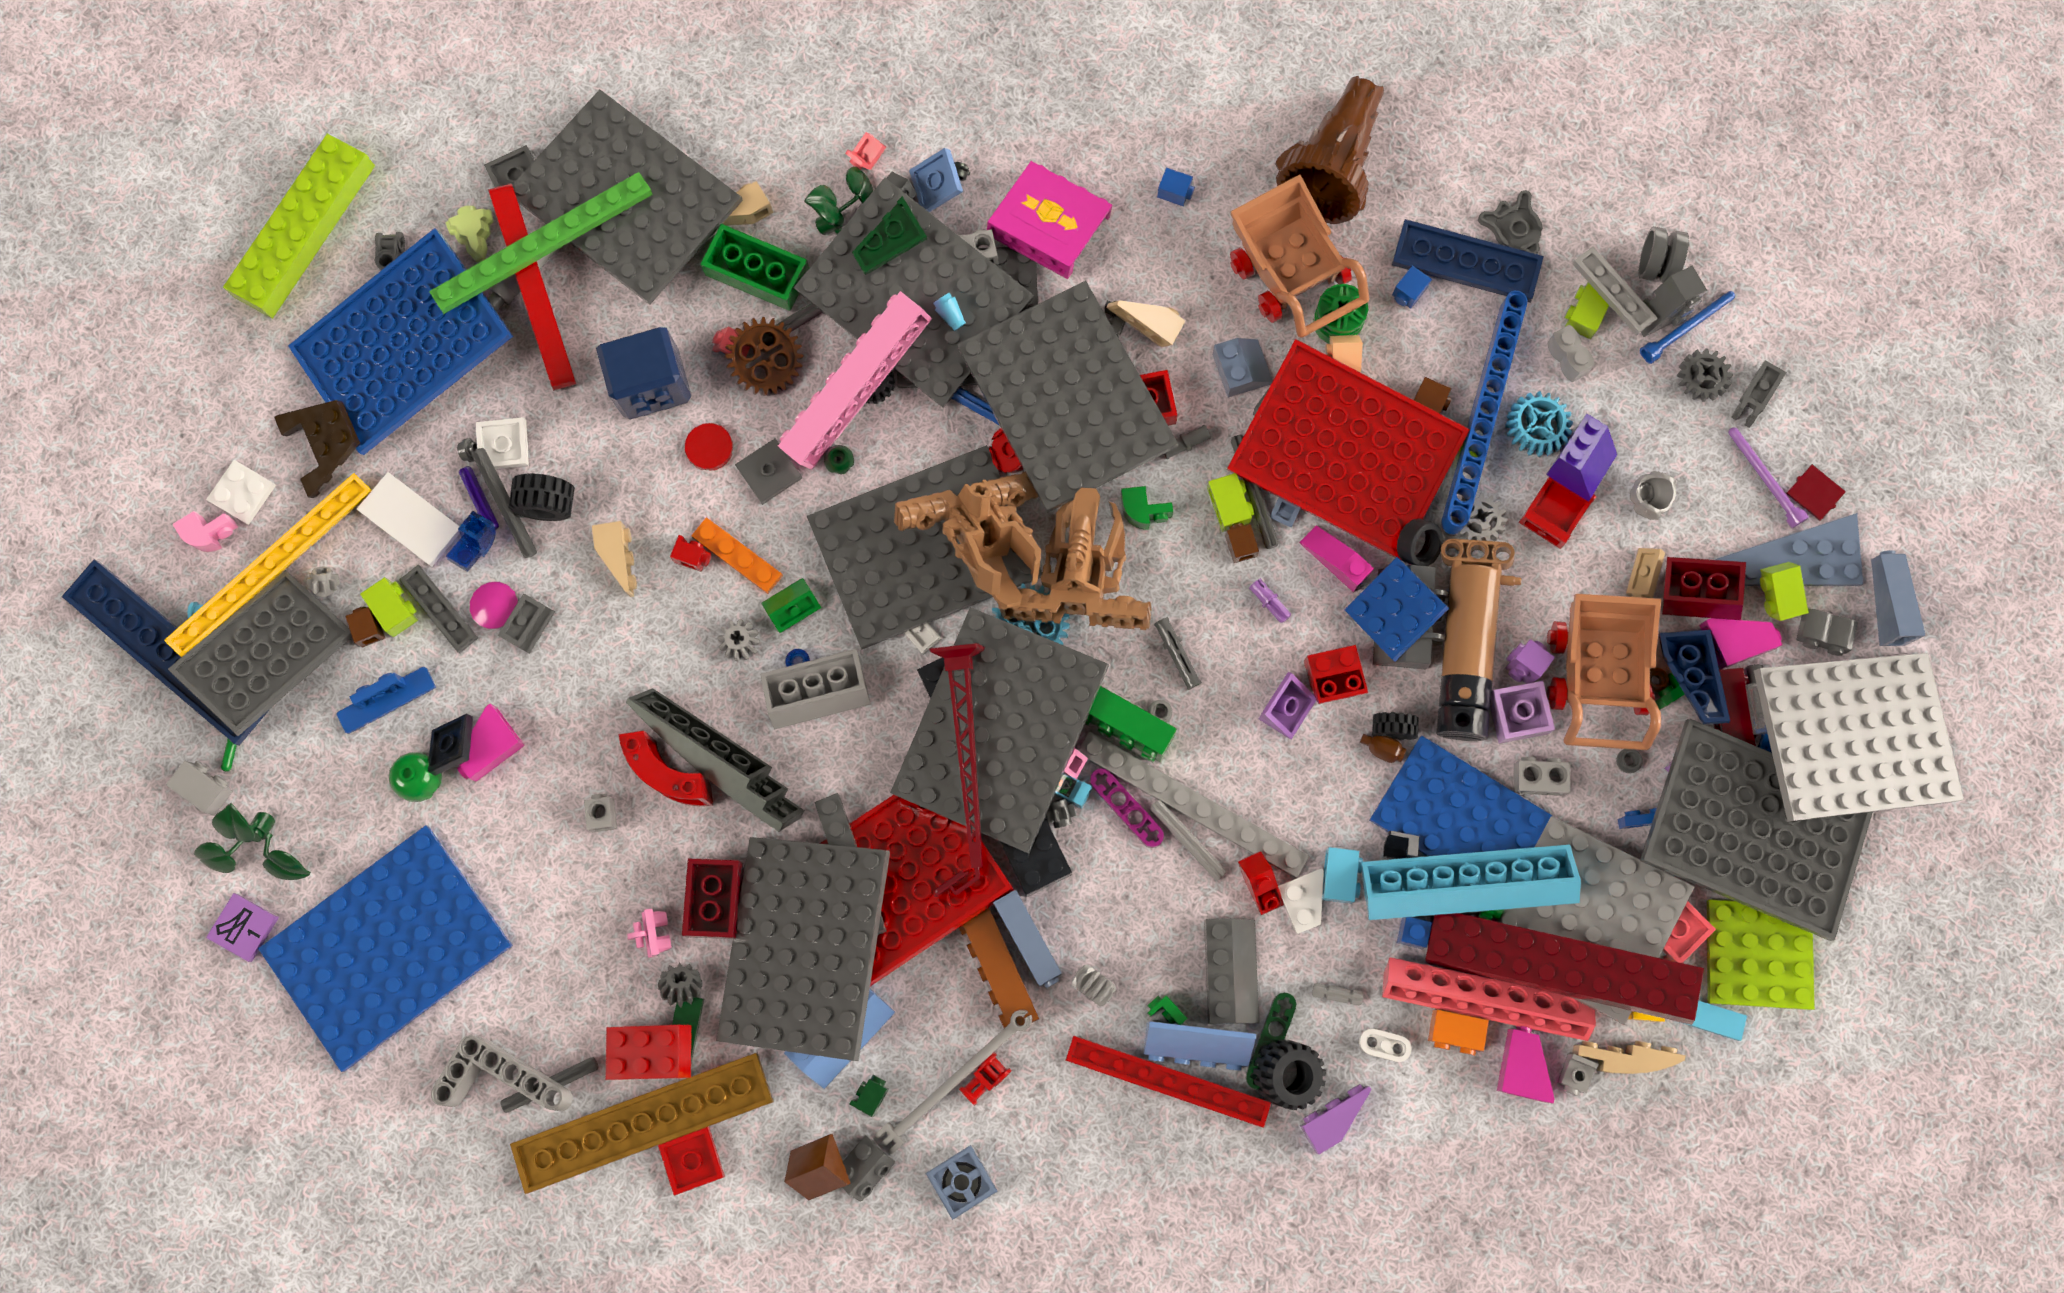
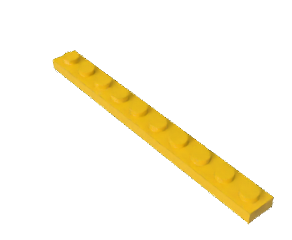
(269, 564)

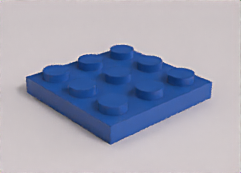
(1396, 609)

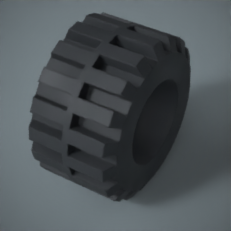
(541, 497)
(1307, 1080)

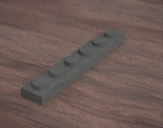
(837, 827)

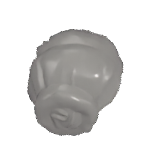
(1653, 494)

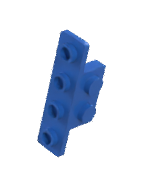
(383, 697)

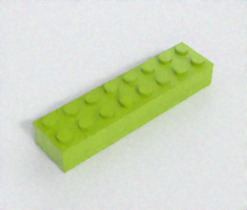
(299, 226)

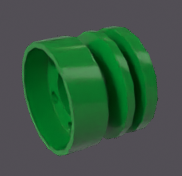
(1331, 300)

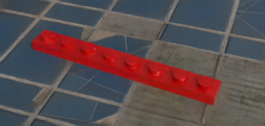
(1168, 1081)

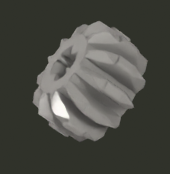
(747, 634)
(1093, 985)

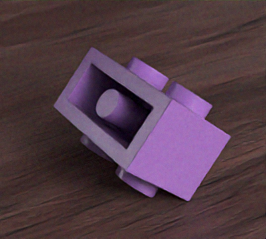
(1528, 661)

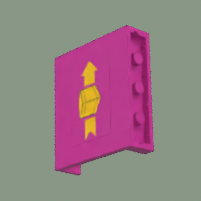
(1048, 218)

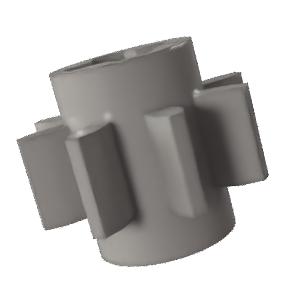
(323, 581)

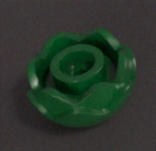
(842, 466)

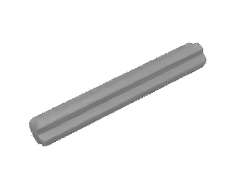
(1188, 840)

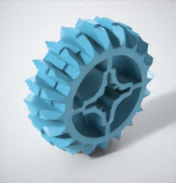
(1529, 407)

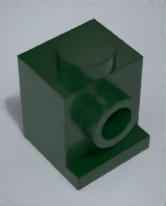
(870, 1095)

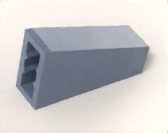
(1895, 600)
(1028, 939)

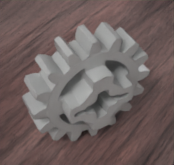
(1489, 512)

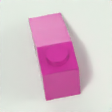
(1337, 558)

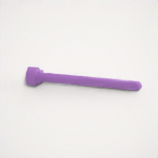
(1794, 514)

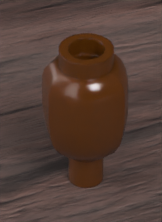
(1384, 748)

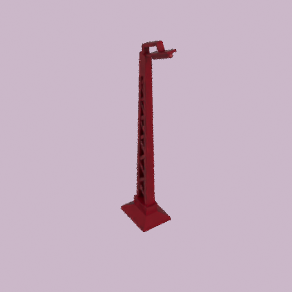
(960, 659)

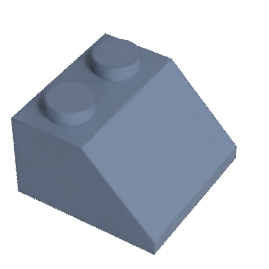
(1241, 365)

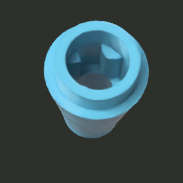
(949, 310)

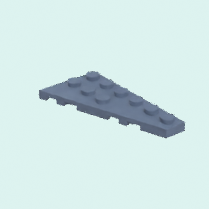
(1825, 553)

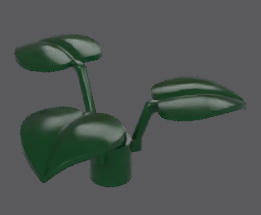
(824, 201)
(233, 825)

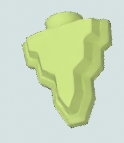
(472, 229)

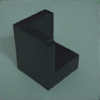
(1400, 846)

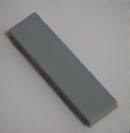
(438, 609)

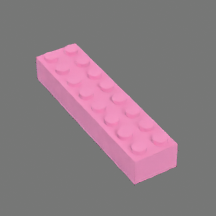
(854, 381)

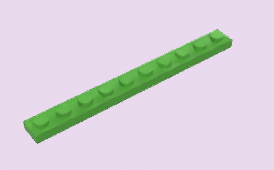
(540, 243)

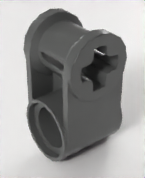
(388, 248)

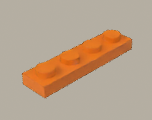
(737, 555)

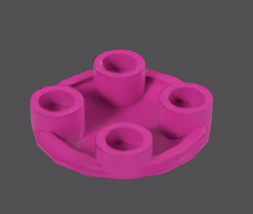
(492, 604)

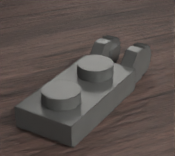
(1759, 391)

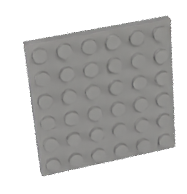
(1620, 902)

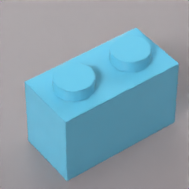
(1341, 875)

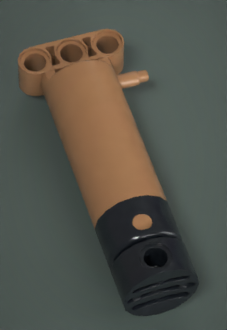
(1471, 636)

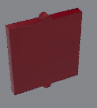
(1816, 492)

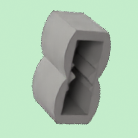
(1573, 357)

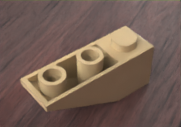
(752, 208)
(612, 546)

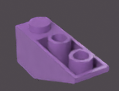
(1331, 1125)

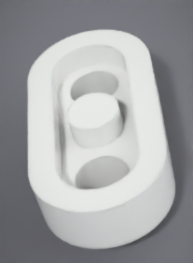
(1384, 1045)

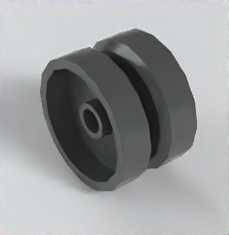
(1663, 254)

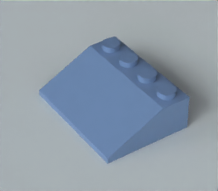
(1198, 1044)

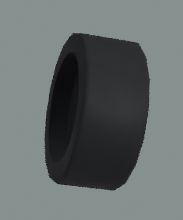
(1408, 539)

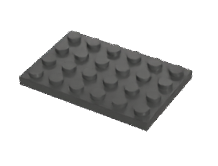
(261, 652)

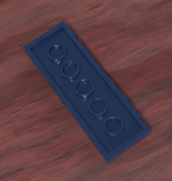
(1467, 260)

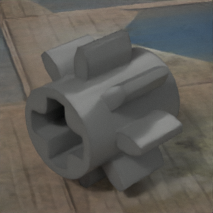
(1060, 813)

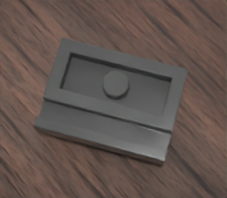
(526, 623)

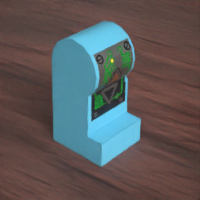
(1073, 790)

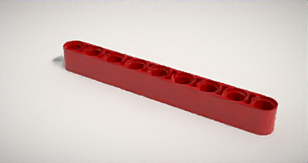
(533, 291)

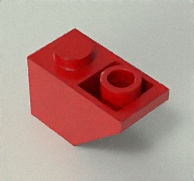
(1261, 882)

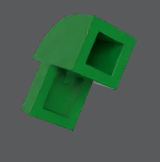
(1137, 510)

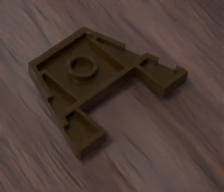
(329, 436)

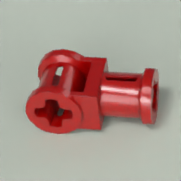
(986, 1077)

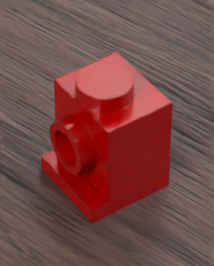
(690, 554)

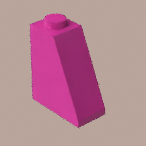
(1741, 639)
(490, 745)
(1524, 1067)

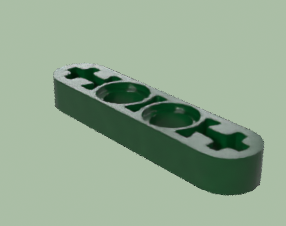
(1265, 1037)

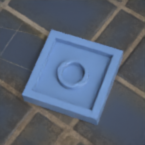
(936, 180)

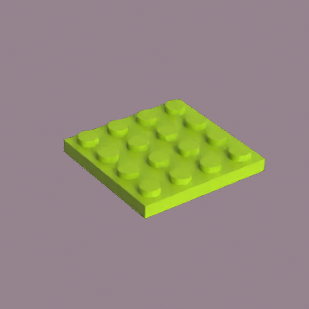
(1757, 959)

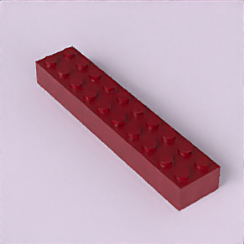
(1566, 966)

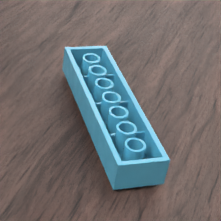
(1471, 882)

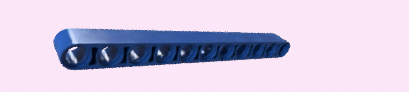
(1478, 419)

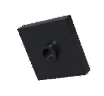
(450, 744)

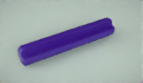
(477, 494)

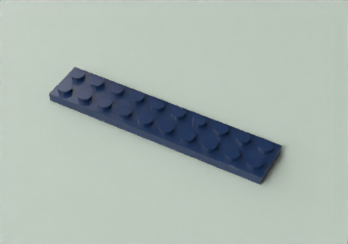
(138, 631)

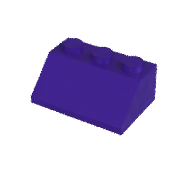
(1584, 458)

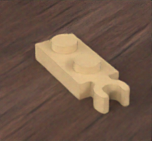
(1645, 572)

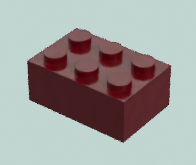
(1704, 588)
(712, 898)

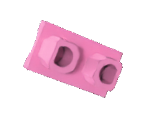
(653, 943)

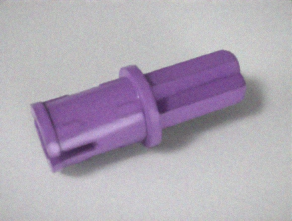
(1270, 600)

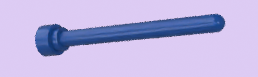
(1653, 351)

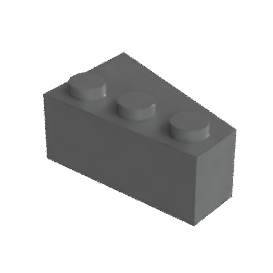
(1675, 299)

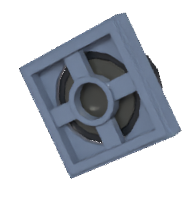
(961, 1182)

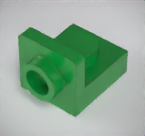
(1669, 694)
(1171, 1013)

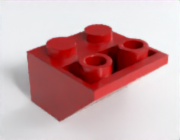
(1335, 674)

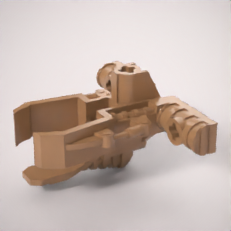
(983, 528)
(1081, 572)

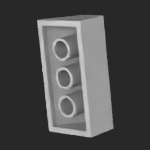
(815, 689)

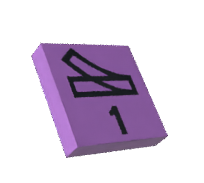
(242, 927)

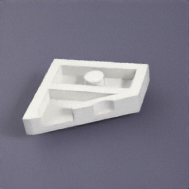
(1304, 900)

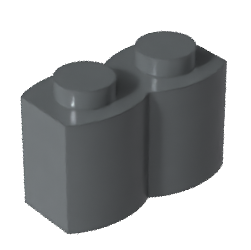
(1827, 631)

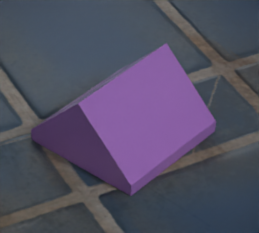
(1288, 706)

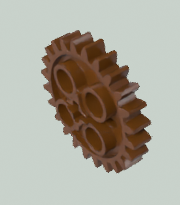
(752, 337)

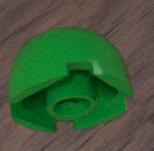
(411, 778)

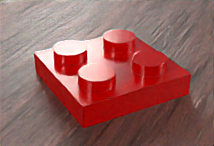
(691, 1161)

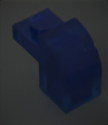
(475, 541)

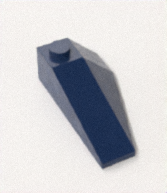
(1696, 669)

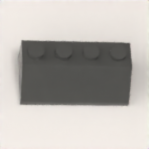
(1231, 971)

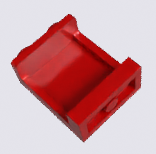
(1555, 512)

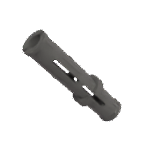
(1177, 652)

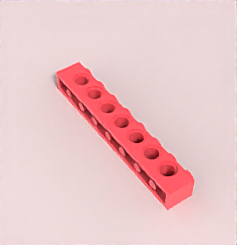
(1487, 999)

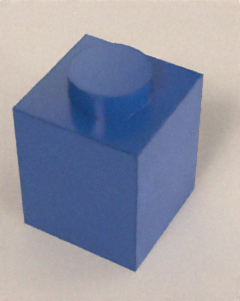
(1175, 187)
(1411, 287)
(1414, 932)

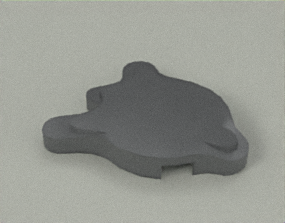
(1515, 225)

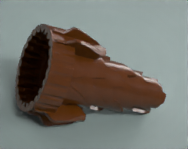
(1336, 153)

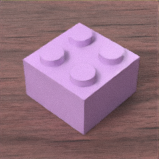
(1521, 712)

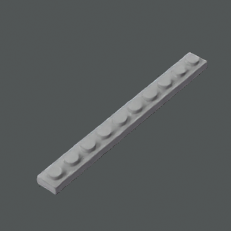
(1193, 805)

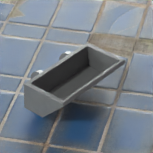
(1419, 654)

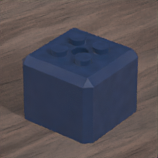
(644, 373)

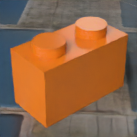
(1457, 1030)

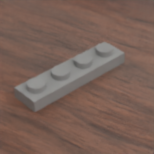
(1614, 290)

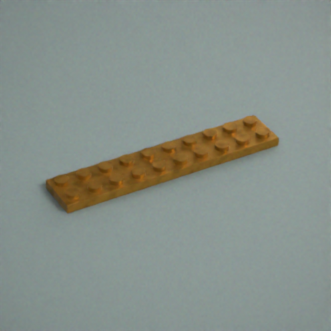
(641, 1123)

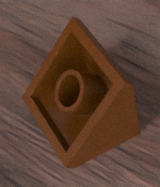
(816, 1168)

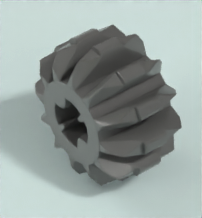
(680, 984)

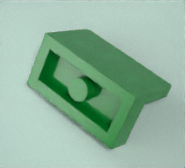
(791, 605)

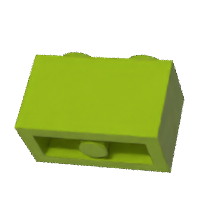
(1588, 311)
(1229, 501)
(1783, 591)
(389, 606)

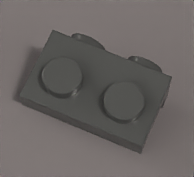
(865, 1168)

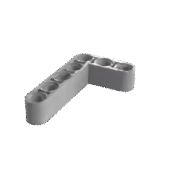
(502, 1070)

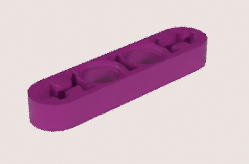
(1129, 806)

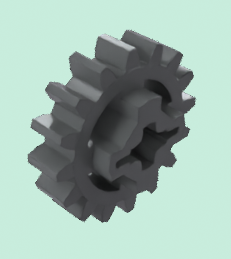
(1714, 367)

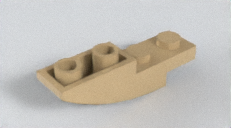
(1637, 1058)

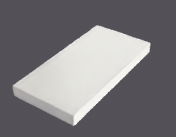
(409, 519)

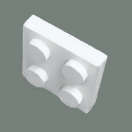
(504, 442)
(241, 492)

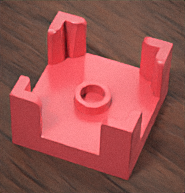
(1687, 935)

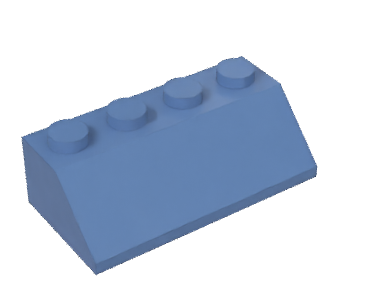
(825, 1069)

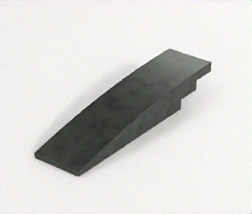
(718, 759)

